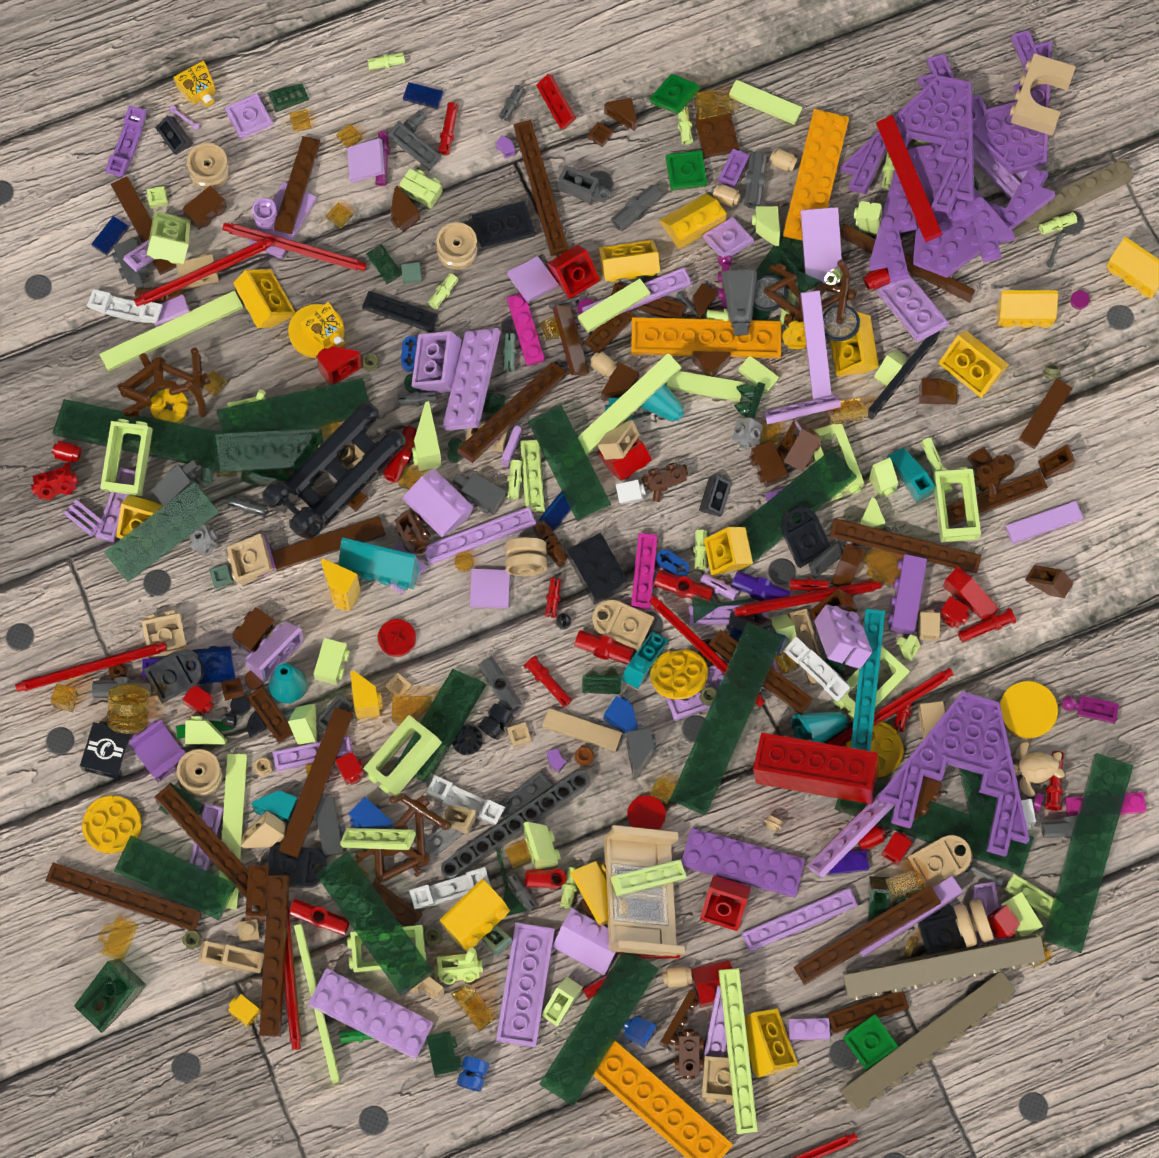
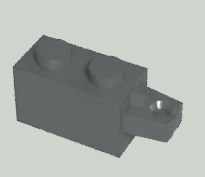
(581, 185)
(126, 271)
(176, 481)
(480, 492)

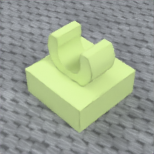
(908, 647)

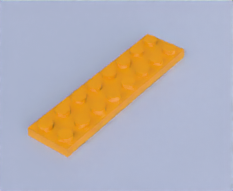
(816, 168)
(684, 336)
(659, 1106)

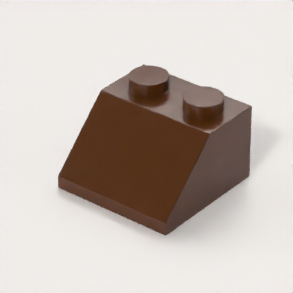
(799, 445)

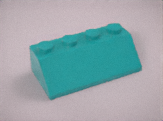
(379, 563)

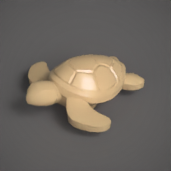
(1036, 768)

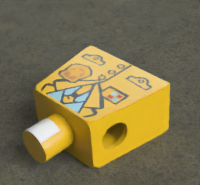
(196, 84)
(324, 327)

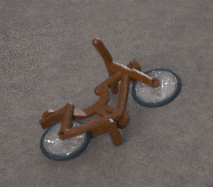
(839, 321)

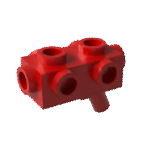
(54, 482)

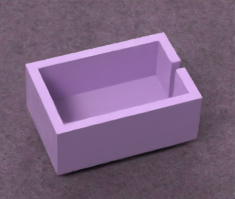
(841, 634)

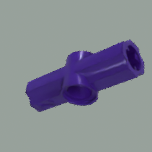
(758, 588)

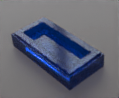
(423, 95)
(110, 235)
(556, 512)

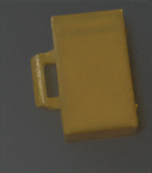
(882, 566)
(119, 938)

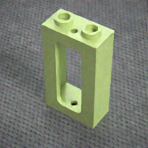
(838, 431)
(113, 452)
(966, 479)
(900, 674)
(411, 762)
(354, 943)

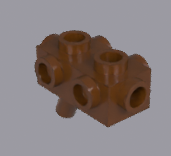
(991, 474)
(659, 480)
(414, 537)
(688, 1049)

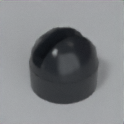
(559, 623)

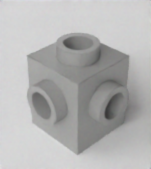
(747, 433)
(204, 539)

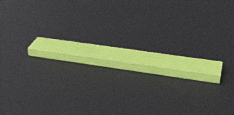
(171, 331)
(629, 402)
(234, 811)
(319, 1015)
(737, 1051)

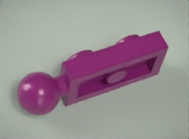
(725, 263)
(1092, 708)

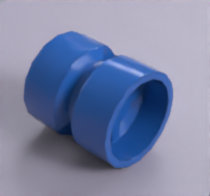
(477, 1068)

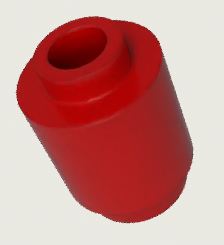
(876, 278)
(67, 451)
(872, 838)

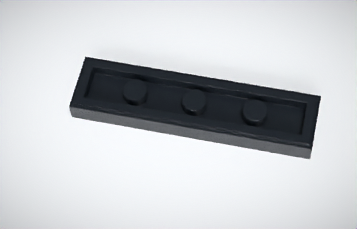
(400, 311)

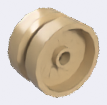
(208, 166)
(456, 246)
(525, 557)
(189, 773)
(972, 923)

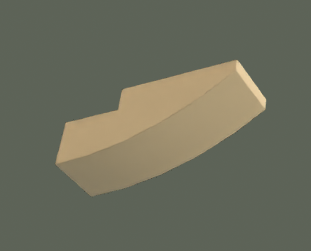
(230, 957)

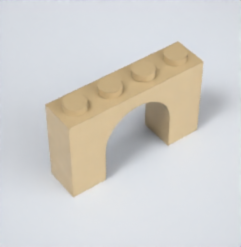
(1028, 112)

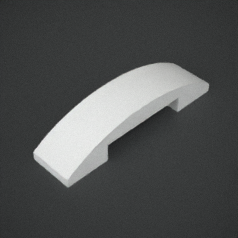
(123, 308)
(817, 668)
(451, 795)
(448, 890)

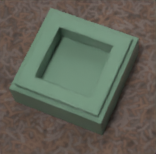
(411, 273)
(221, 576)

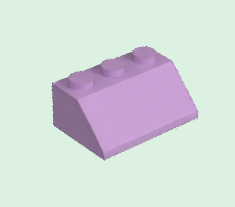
(436, 361)
(438, 503)
(274, 650)
(585, 942)

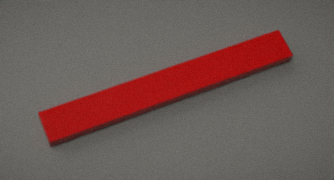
(909, 178)

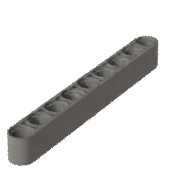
(509, 833)

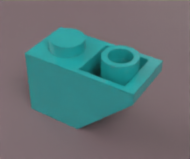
(277, 803)

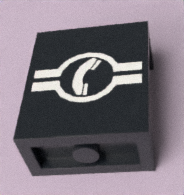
(104, 751)

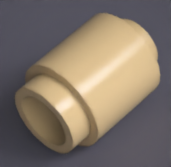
(783, 160)
(726, 195)
(603, 364)
(677, 977)

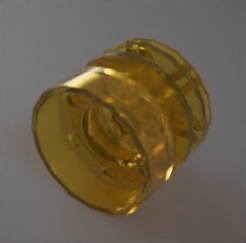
(127, 708)

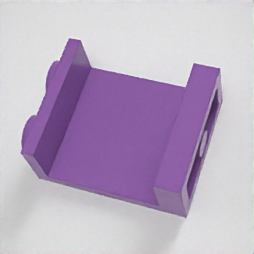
(157, 750)

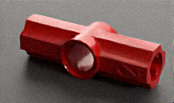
(397, 464)
(672, 582)
(603, 647)
(307, 912)

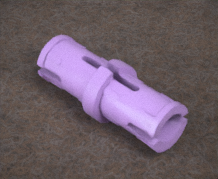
(719, 586)

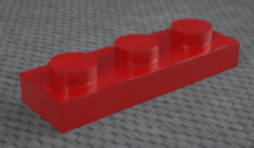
(556, 101)

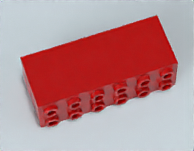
(816, 768)

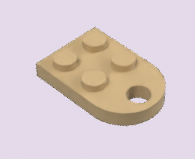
(623, 623)
(940, 860)

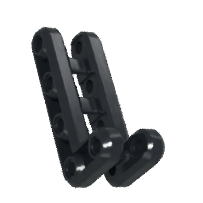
(322, 510)

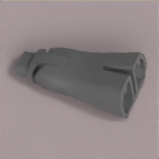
(739, 294)

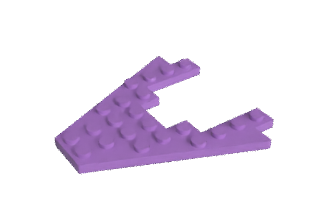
(935, 115)
(1010, 144)
(899, 216)
(959, 240)
(973, 739)

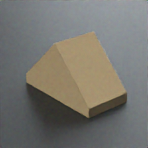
(460, 818)

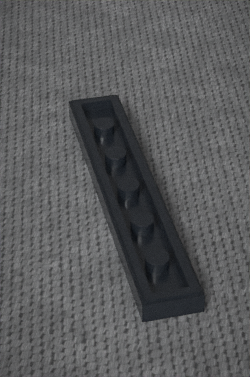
(902, 375)

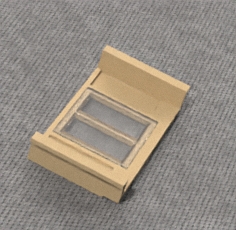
(646, 918)

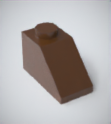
(403, 212)
(620, 382)
(937, 392)
(848, 566)
(1050, 580)
(838, 598)

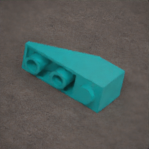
(912, 474)
(641, 663)

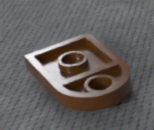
(716, 135)

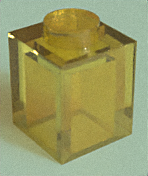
(64, 697)

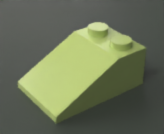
(169, 237)
(426, 450)
(540, 846)

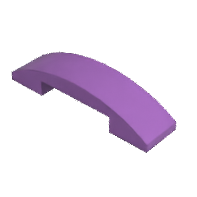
(127, 142)

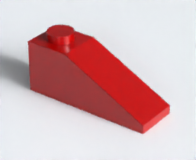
(970, 593)

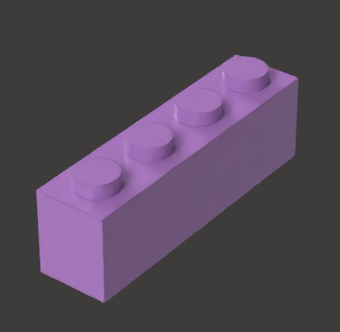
(907, 595)

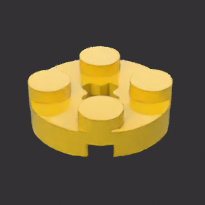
(795, 335)
(163, 398)

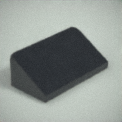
(173, 135)
(715, 495)
(740, 622)

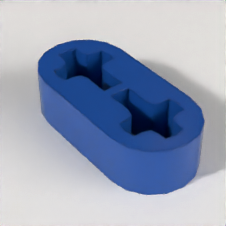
(406, 353)
(675, 560)

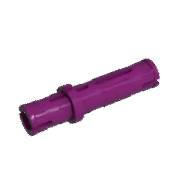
(381, 180)

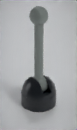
(229, 719)
(998, 882)

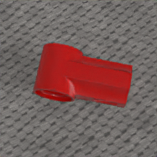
(543, 878)

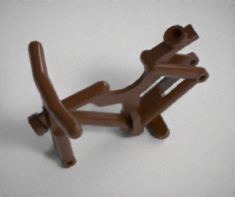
(155, 368)
(419, 856)

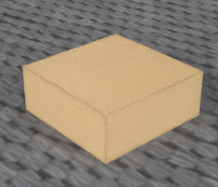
(398, 685)
(519, 734)

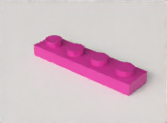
(525, 330)
(644, 571)
(1132, 804)

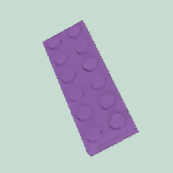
(743, 862)

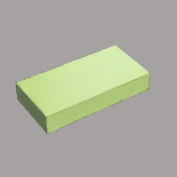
(758, 373)

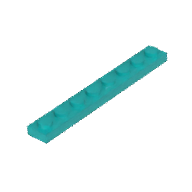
(868, 682)

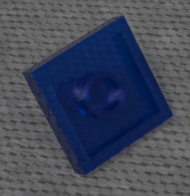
(217, 664)

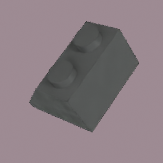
(640, 749)

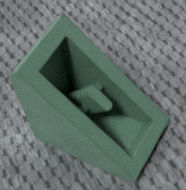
(497, 941)

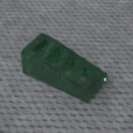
(284, 104)

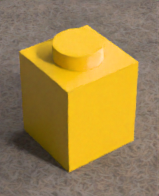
(243, 1010)

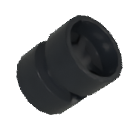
(496, 721)

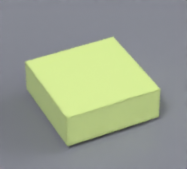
(157, 196)

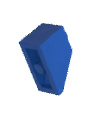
(621, 715)
(369, 816)
(639, 1031)

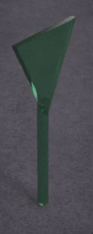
(804, 281)
(703, 607)
(509, 898)

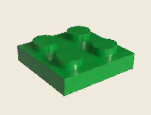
(674, 93)
(686, 170)
(870, 1042)

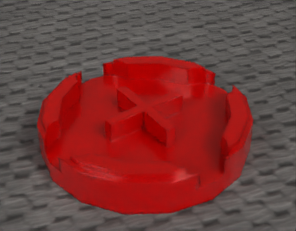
(396, 638)
(646, 813)

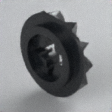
(476, 740)

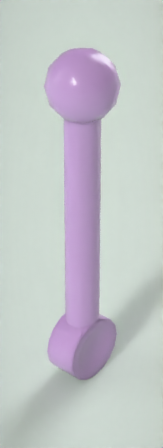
(173, 109)

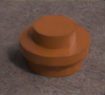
(584, 756)

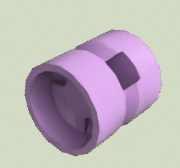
(264, 213)

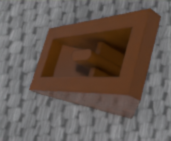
(622, 111)
(711, 361)
(1057, 462)

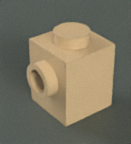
(929, 625)

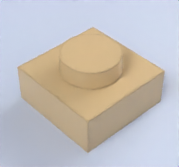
(248, 931)

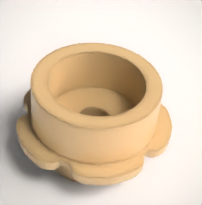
(262, 761)
(773, 823)

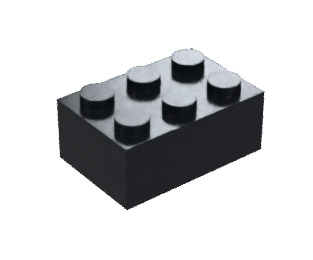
(597, 568)

